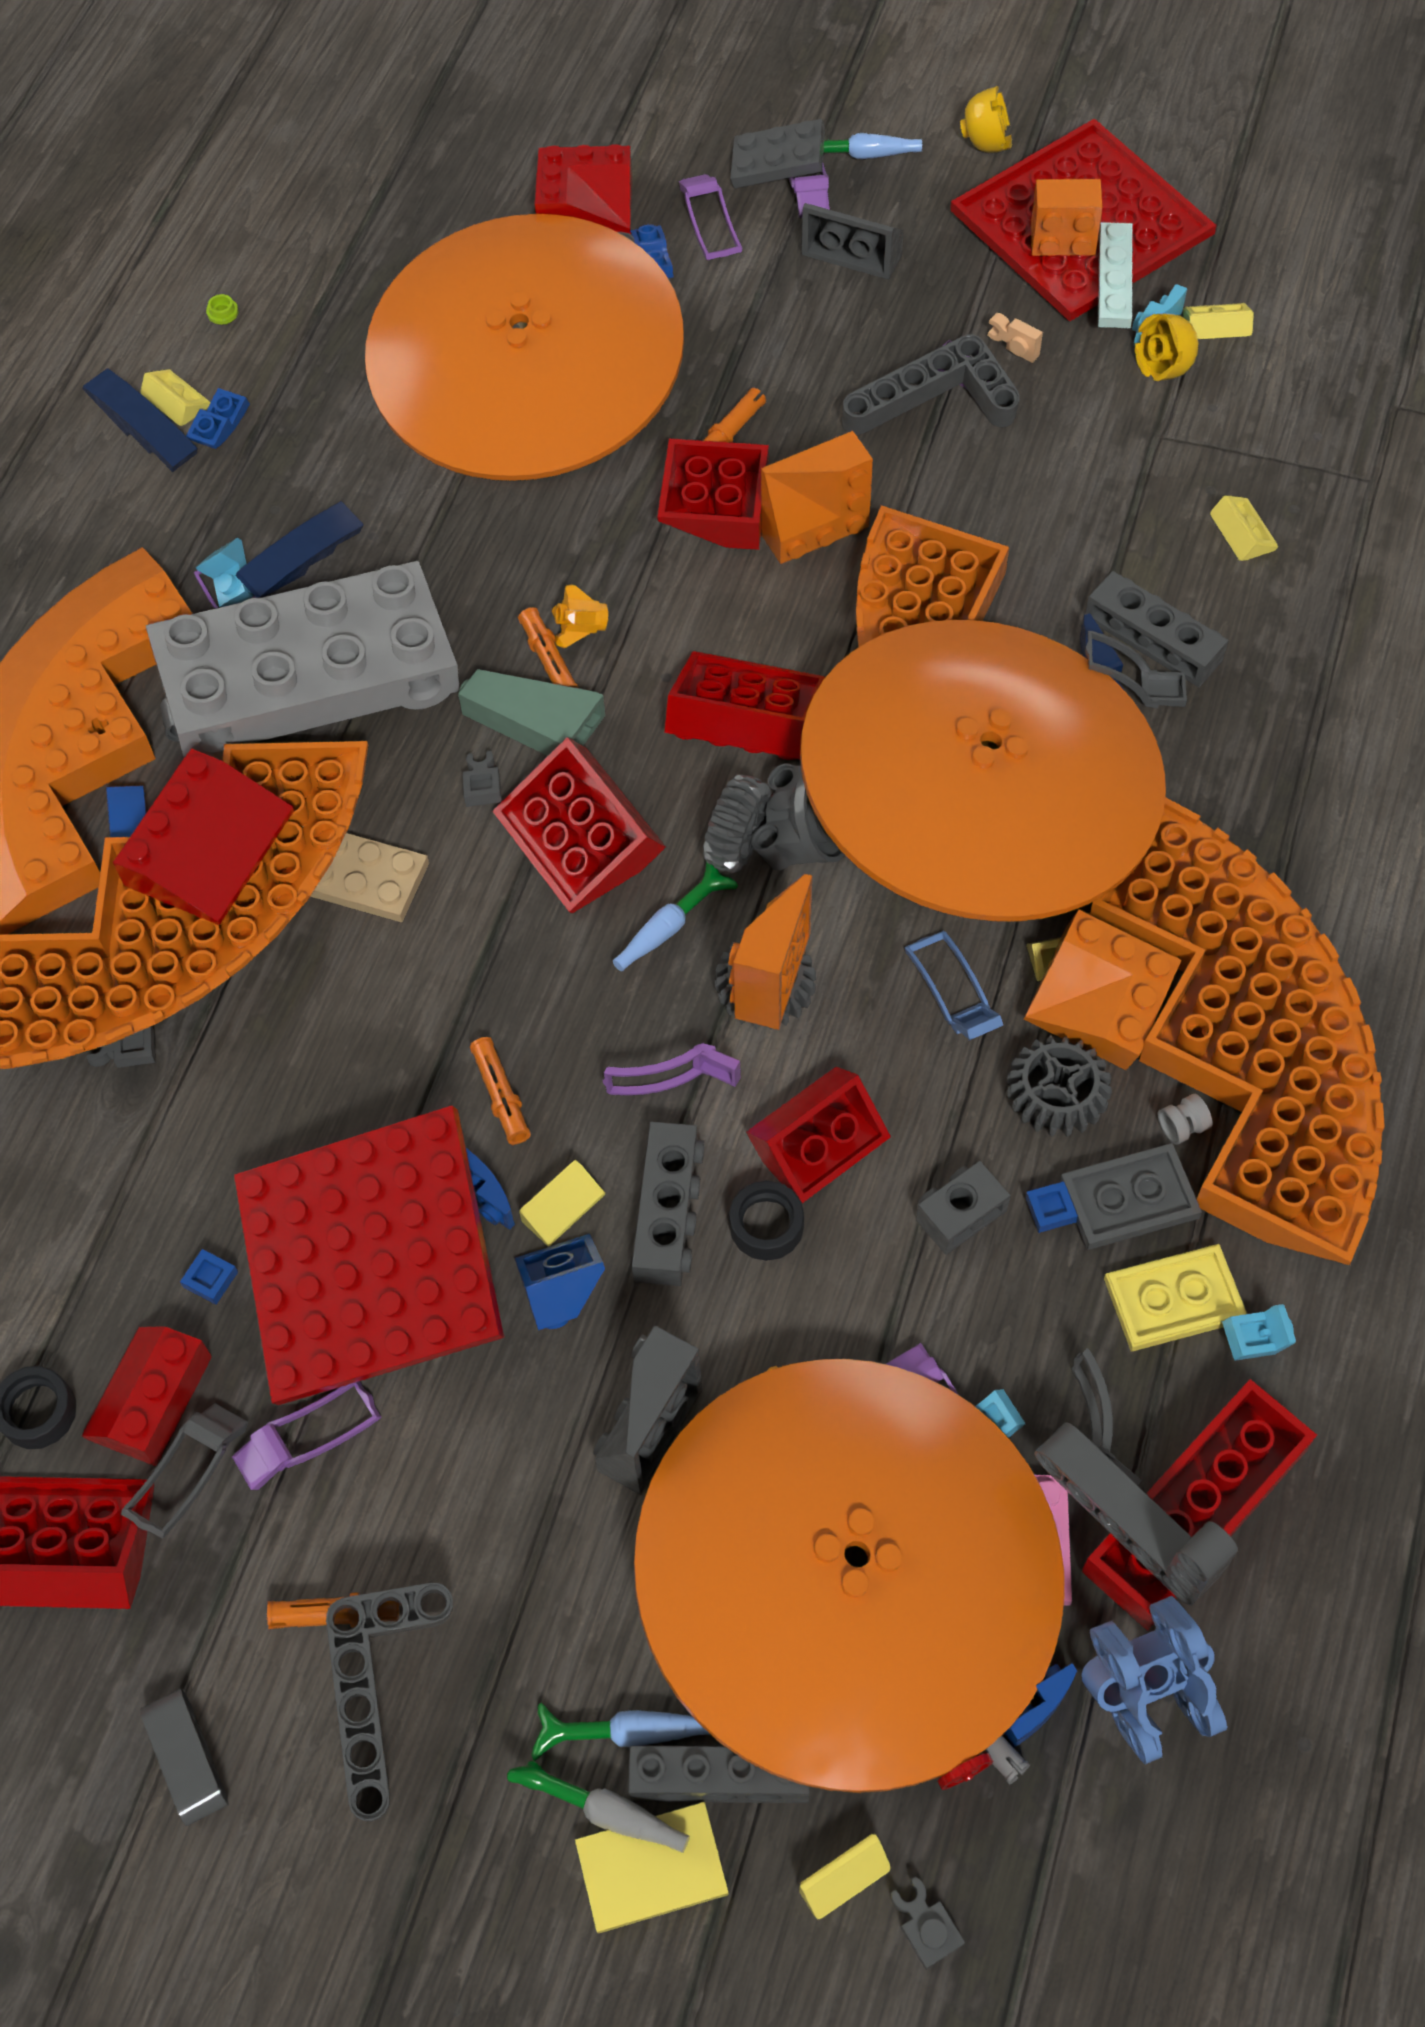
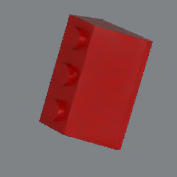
(819, 1133)
(148, 1393)

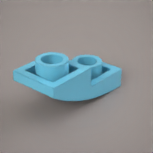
(1169, 304)

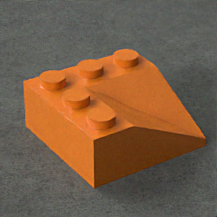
(816, 497)
(771, 956)
(1102, 989)

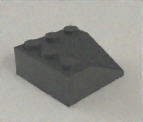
(662, 1394)

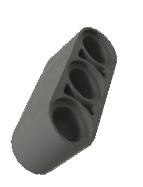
(184, 1757)

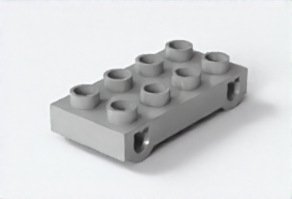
(303, 659)

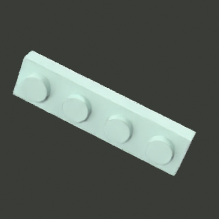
(1115, 275)

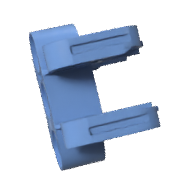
(1151, 1667)

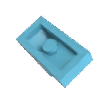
(222, 567)

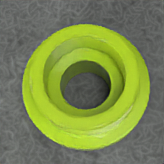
(222, 309)

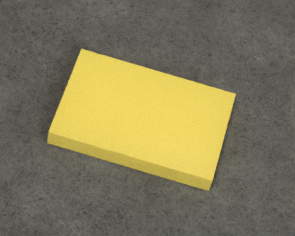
(1174, 1297)
(644, 1879)

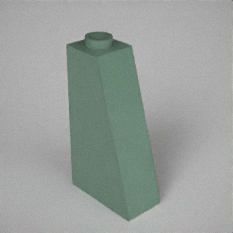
(531, 710)

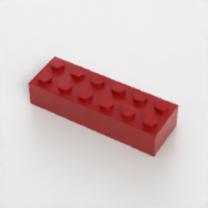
(1213, 1480)

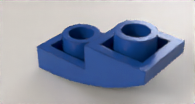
(653, 242)
(219, 419)
(125, 809)
(490, 1195)
(1048, 1698)

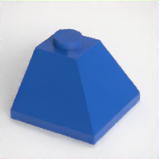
(560, 1280)

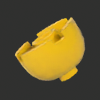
(986, 121)
(1166, 346)

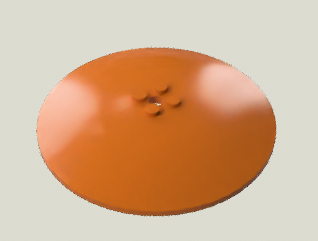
(533, 398)
(971, 827)
(830, 1664)

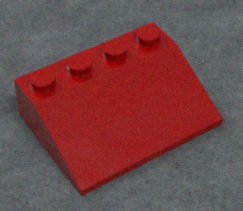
(741, 704)
(577, 826)
(202, 838)
(70, 1542)

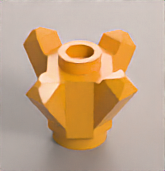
(578, 616)

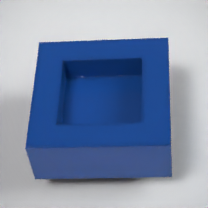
(1051, 1207)
(209, 1276)

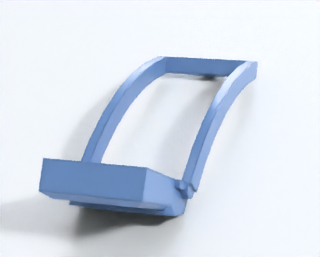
(971, 1021)

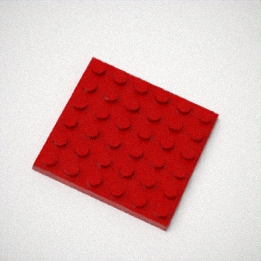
(1131, 193)
(367, 1256)

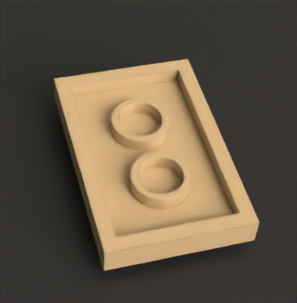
(372, 877)

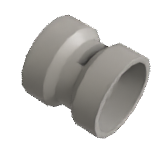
(1185, 1119)

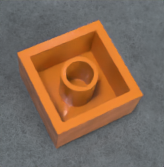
(1066, 217)

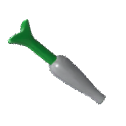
(602, 1807)

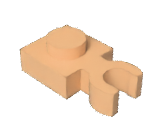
(1020, 337)

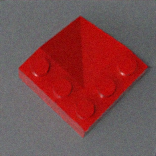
(586, 184)
(714, 491)

